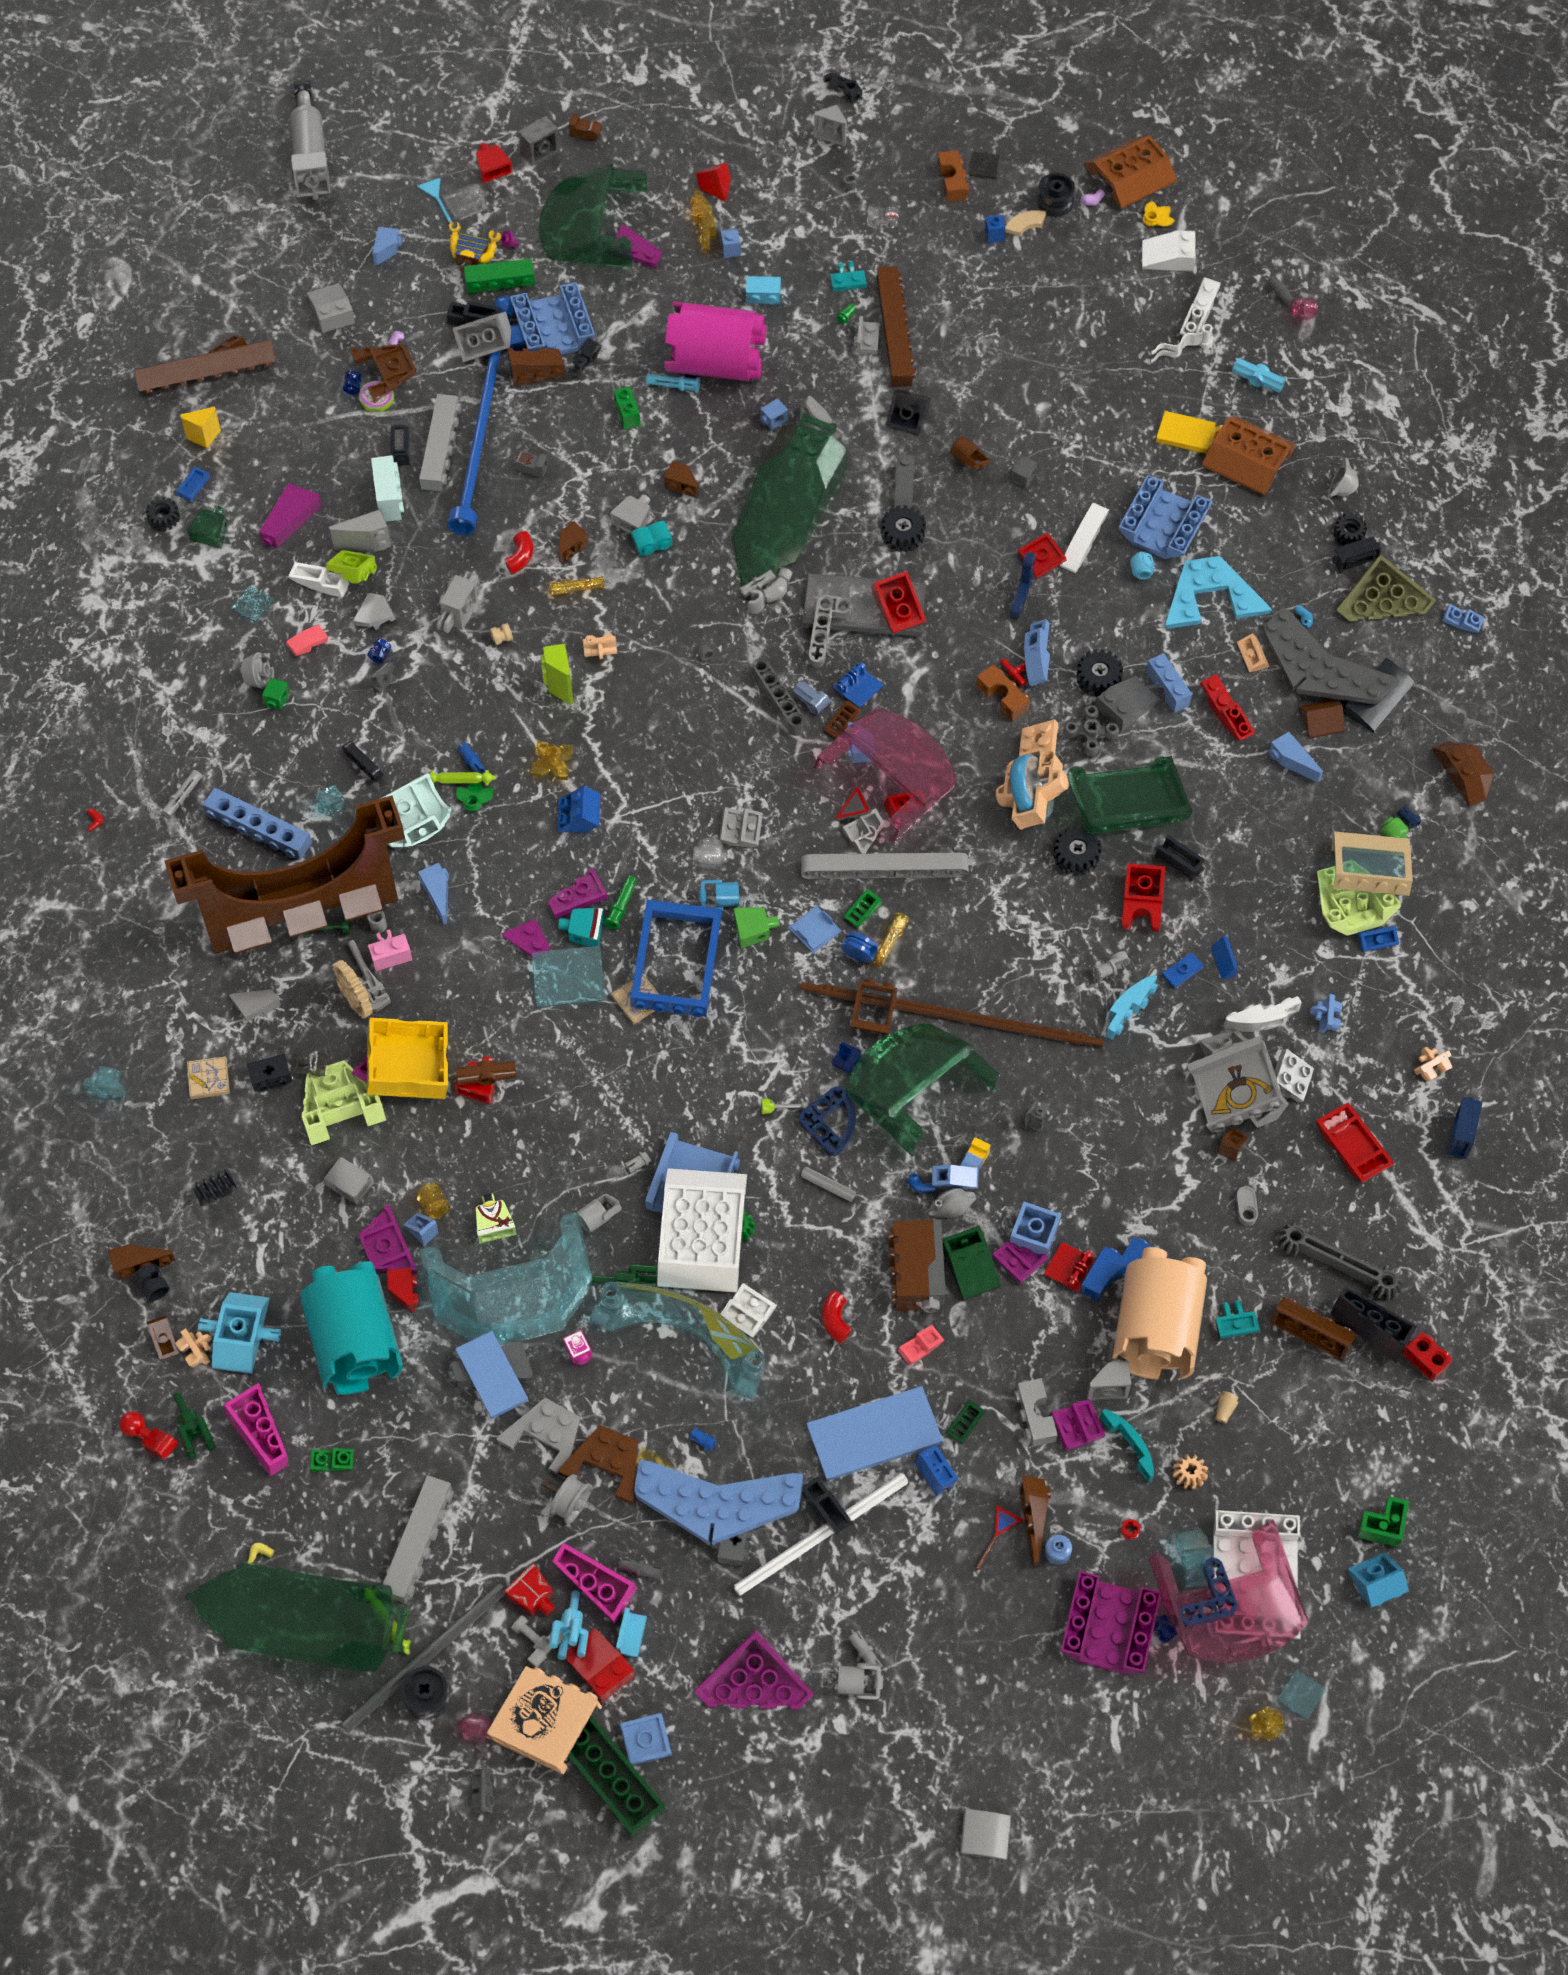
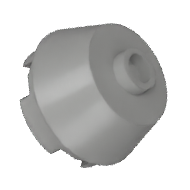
(257, 670)

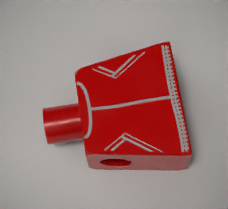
(531, 1592)

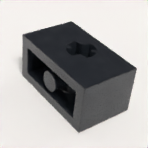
(273, 1065)

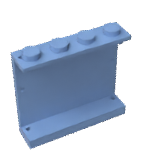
(686, 1157)

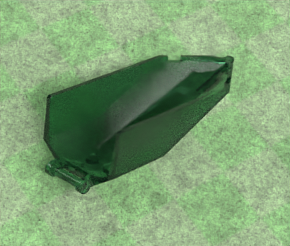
(788, 497)
(302, 1615)

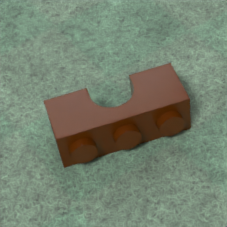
(955, 186)
(994, 681)

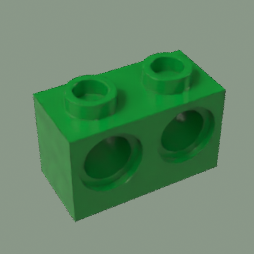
(627, 407)

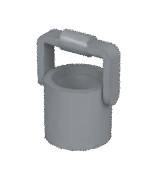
(595, 1215)
(852, 1680)

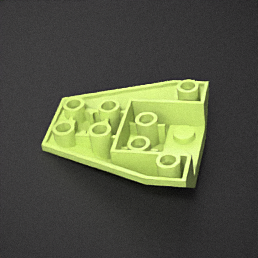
(1353, 910)

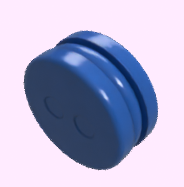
(859, 947)

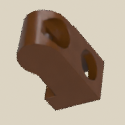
(584, 128)

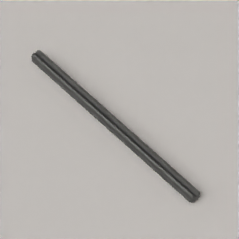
(423, 1658)

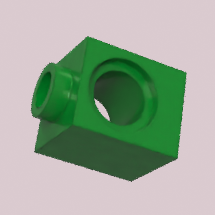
(275, 694)

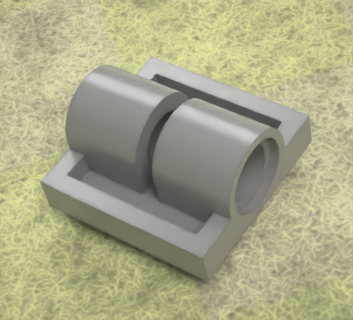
(1293, 1075)

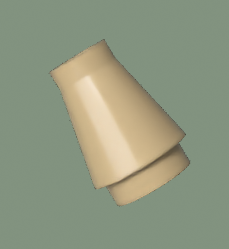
(1226, 1405)

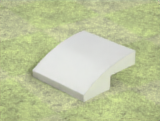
(748, 1310)

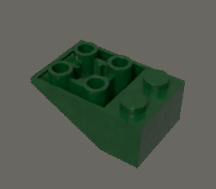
(970, 1262)

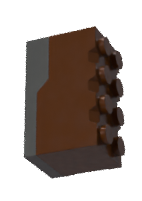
(917, 1265)

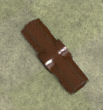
(486, 1072)

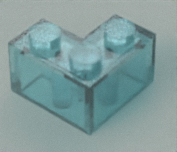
(1194, 1552)

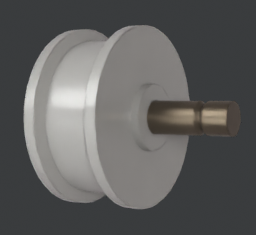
(569, 1498)

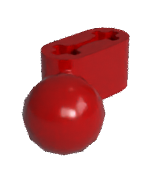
(155, 1441)

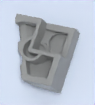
(864, 831)
(255, 1002)

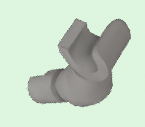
(772, 593)

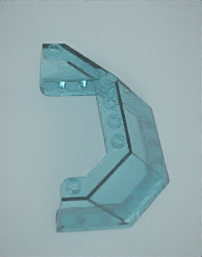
(516, 1299)

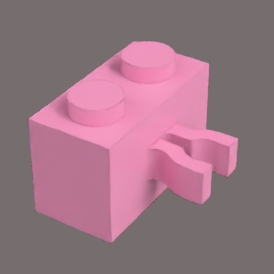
(389, 951)

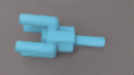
(571, 1629)

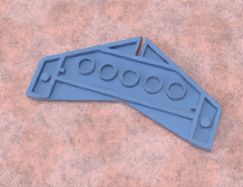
(727, 1507)

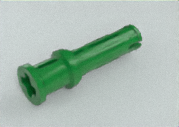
(618, 909)

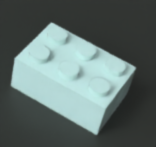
(387, 487)

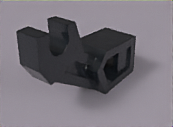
(850, 87)
(588, 354)

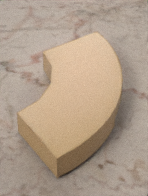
(1025, 221)

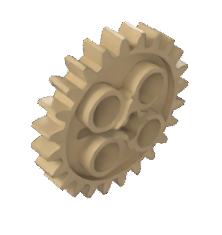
(352, 989)

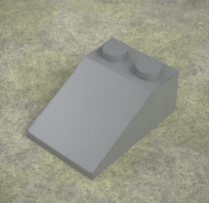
(331, 307)
(361, 534)

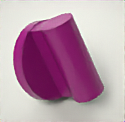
(508, 239)

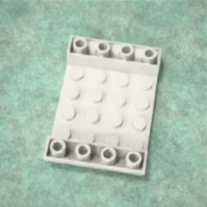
(701, 1230)
(1235, 1546)

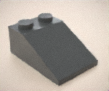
(1126, 702)

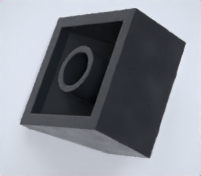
(908, 411)

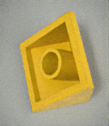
(201, 426)

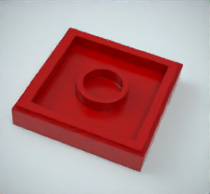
(1047, 554)

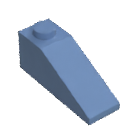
(1294, 757)
(436, 886)

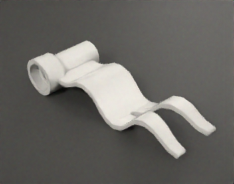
(1202, 338)

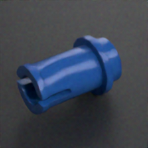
(703, 1439)

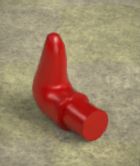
(97, 817)

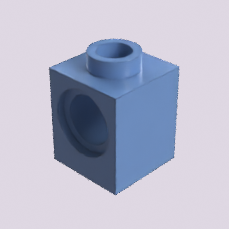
(774, 414)

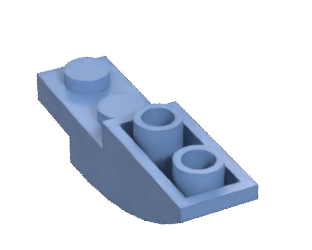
(1036, 652)

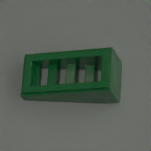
(969, 1405)

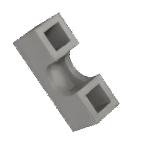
(1039, 1429)

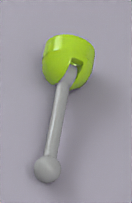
(768, 1106)

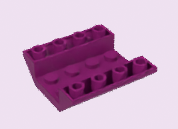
(1110, 1625)

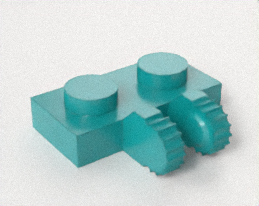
(847, 280)
(1236, 1324)

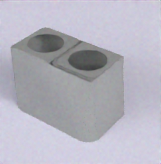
(348, 1180)

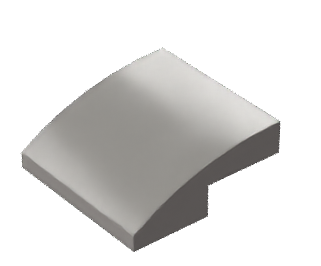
(740, 827)
(985, 1834)

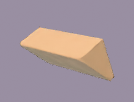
(1252, 653)

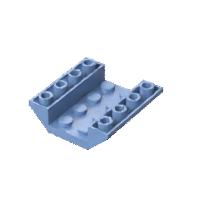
(554, 321)
(1163, 520)

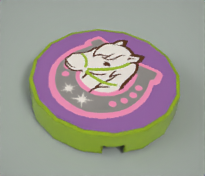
(367, 402)

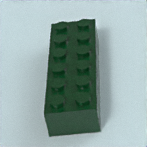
(614, 1780)

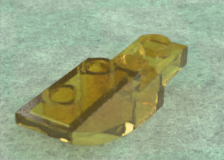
(704, 219)

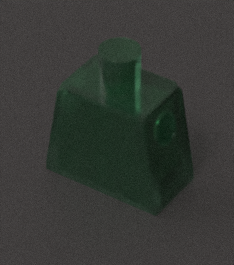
(209, 527)

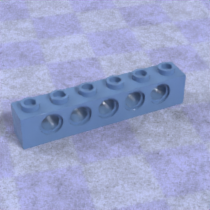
(267, 823)

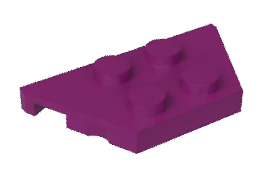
(385, 1244)

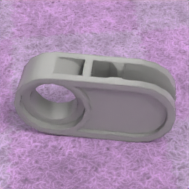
(1246, 1201)

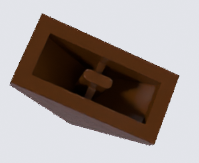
(1232, 1144)

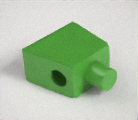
(753, 925)

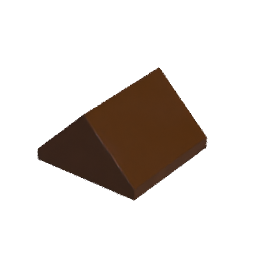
(1322, 718)

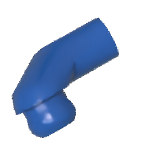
(917, 1185)

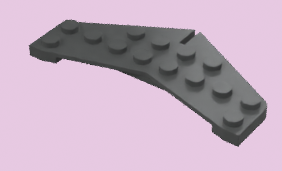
(1322, 673)

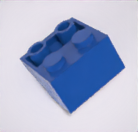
(579, 811)

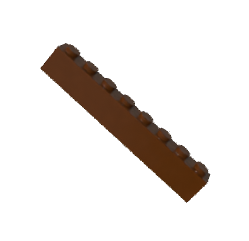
(894, 326)
(204, 365)

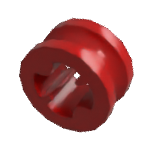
(1135, 1525)

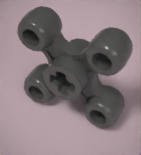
(1091, 730)

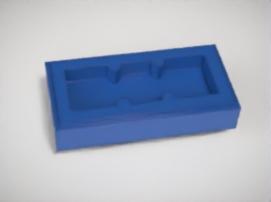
(193, 484)
(1182, 970)

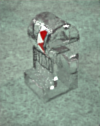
(882, 217)

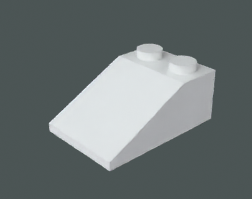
(1169, 251)

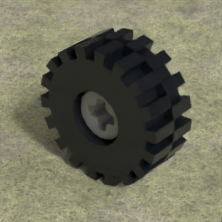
(903, 538)
(1091, 679)
(1074, 860)

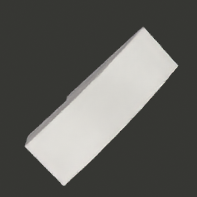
(319, 579)

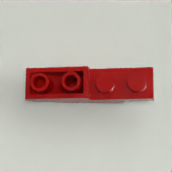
(1225, 709)

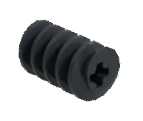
(214, 1186)

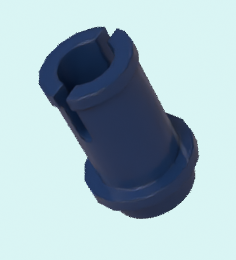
(1412, 819)

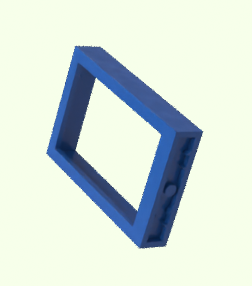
(674, 1004)

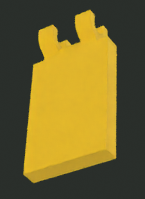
(1187, 432)

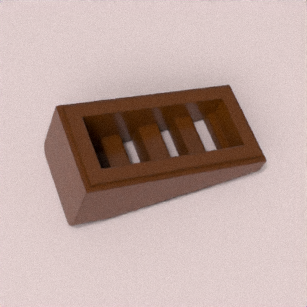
(850, 711)

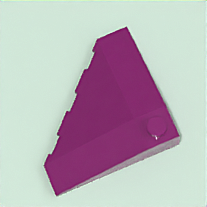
(754, 1676)

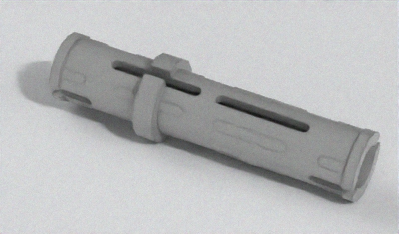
(169, 810)

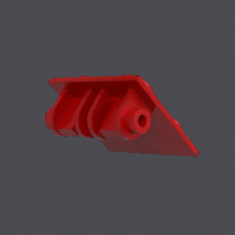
(1070, 1266)

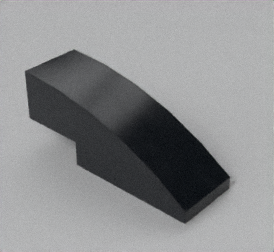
(462, 314)
(826, 1506)

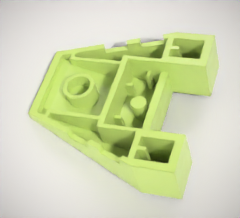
(336, 1099)

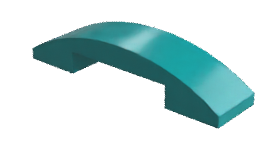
(1115, 1423)

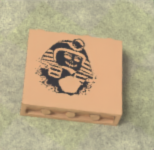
(543, 1718)

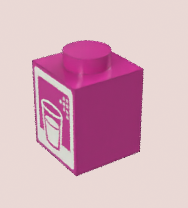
(577, 1348)

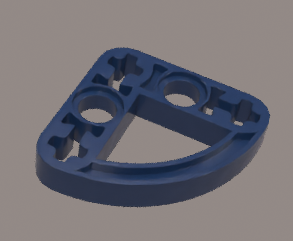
(818, 1117)

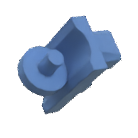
(1325, 1013)

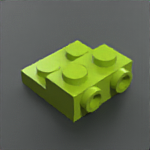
(352, 565)

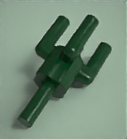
(631, 1276)
(191, 1427)

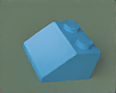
(1379, 1579)

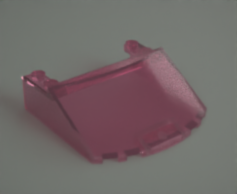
(904, 755)
(1266, 1613)

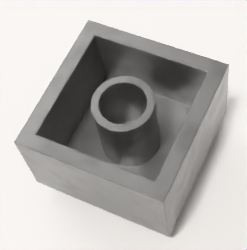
(538, 141)

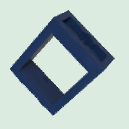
(1465, 1127)

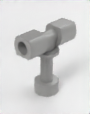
(541, 1643)

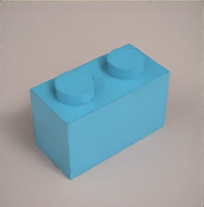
(763, 290)

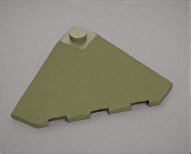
(1383, 593)

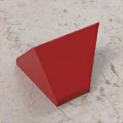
(715, 180)

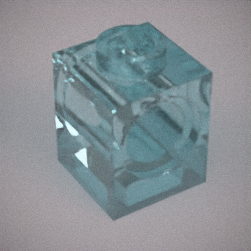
(329, 800)

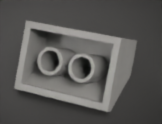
(483, 336)

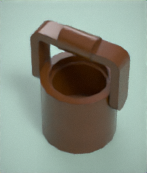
(968, 452)

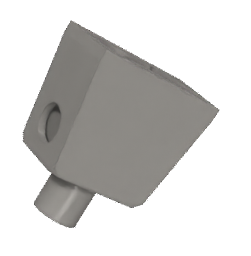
(631, 513)

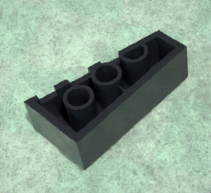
(1374, 1323)

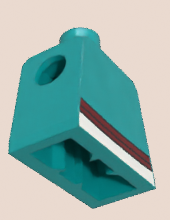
(584, 926)

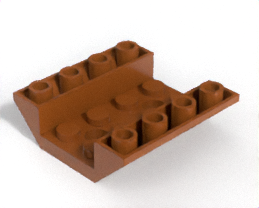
(1139, 174)
(1244, 458)

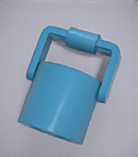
(726, 893)

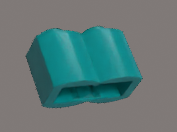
(651, 538)

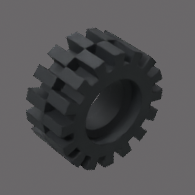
(159, 506)
(1349, 521)

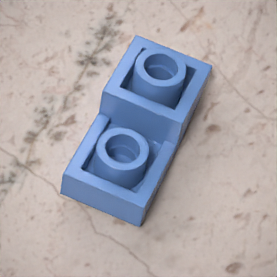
(1463, 620)

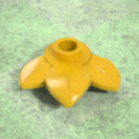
(1157, 215)

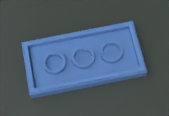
(492, 1374)

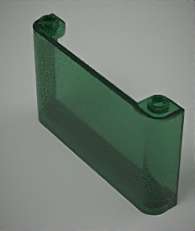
(1130, 797)

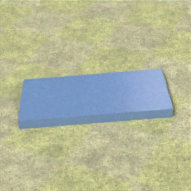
(874, 1433)

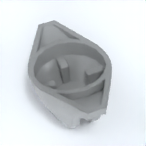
(1344, 481)
(951, 1203)

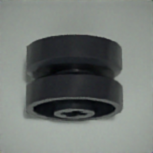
(1056, 194)
(419, 1703)

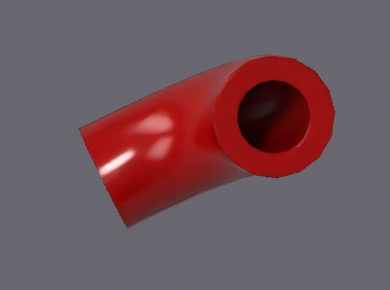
(523, 552)
(832, 1317)

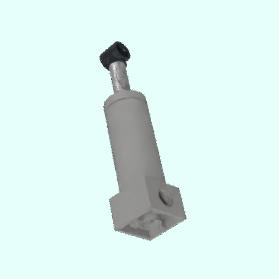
(308, 145)

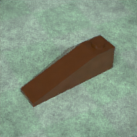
(1034, 1501)

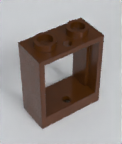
(870, 1026)

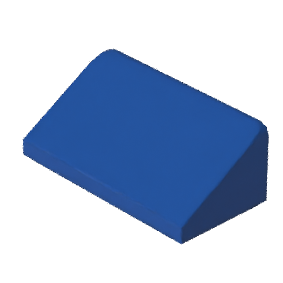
(1378, 938)
(1224, 958)

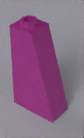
(289, 514)

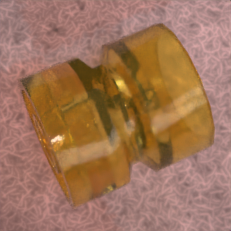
(432, 1200)

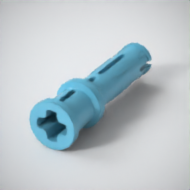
(683, 382)

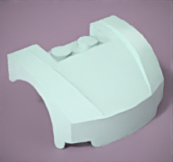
(419, 810)

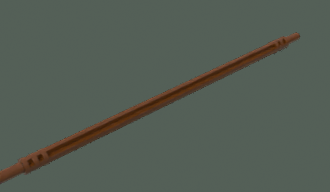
(954, 1014)

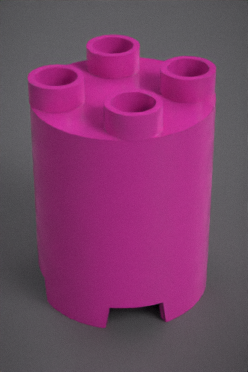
(715, 341)

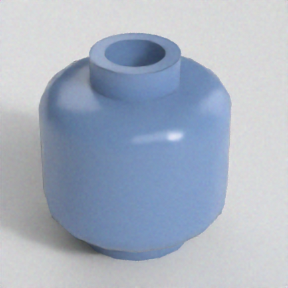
(1058, 1549)

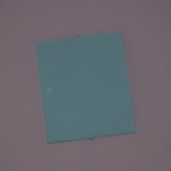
(568, 976)

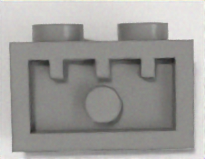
(867, 337)

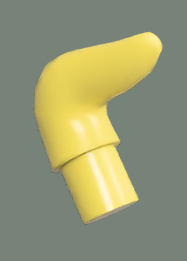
(259, 1548)

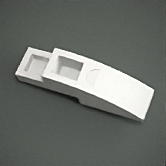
(1201, 307)
(1258, 1019)

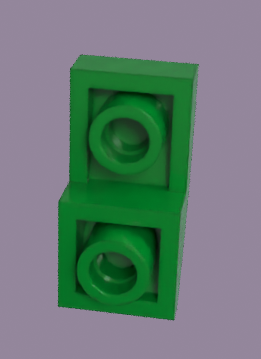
(331, 1460)

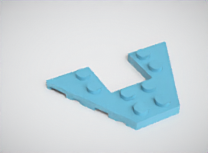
(1208, 576)

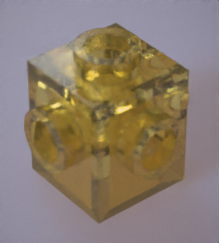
(1267, 1723)

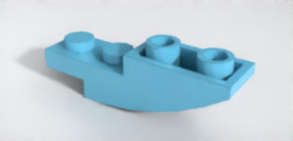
(1130, 1002)

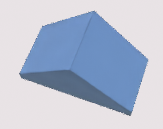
(422, 1228)

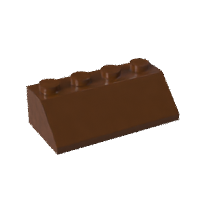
(1313, 1328)

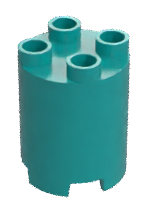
(350, 1327)

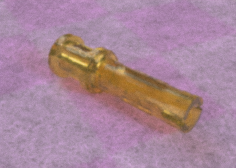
(567, 586)
(894, 931)

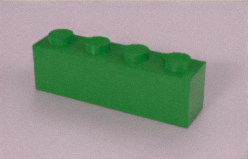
(499, 276)

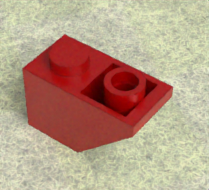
(401, 1287)

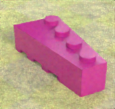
(256, 1426)
(601, 1585)

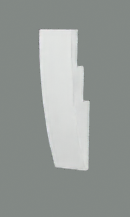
(1084, 537)

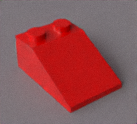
(898, 602)
(602, 1667)

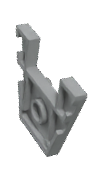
(549, 1425)

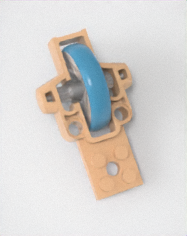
(1033, 777)

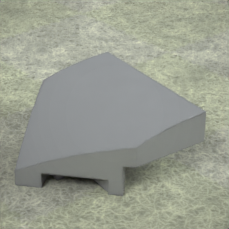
(374, 612)

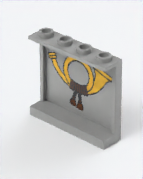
(1236, 1084)

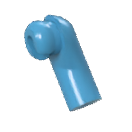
(1306, 616)

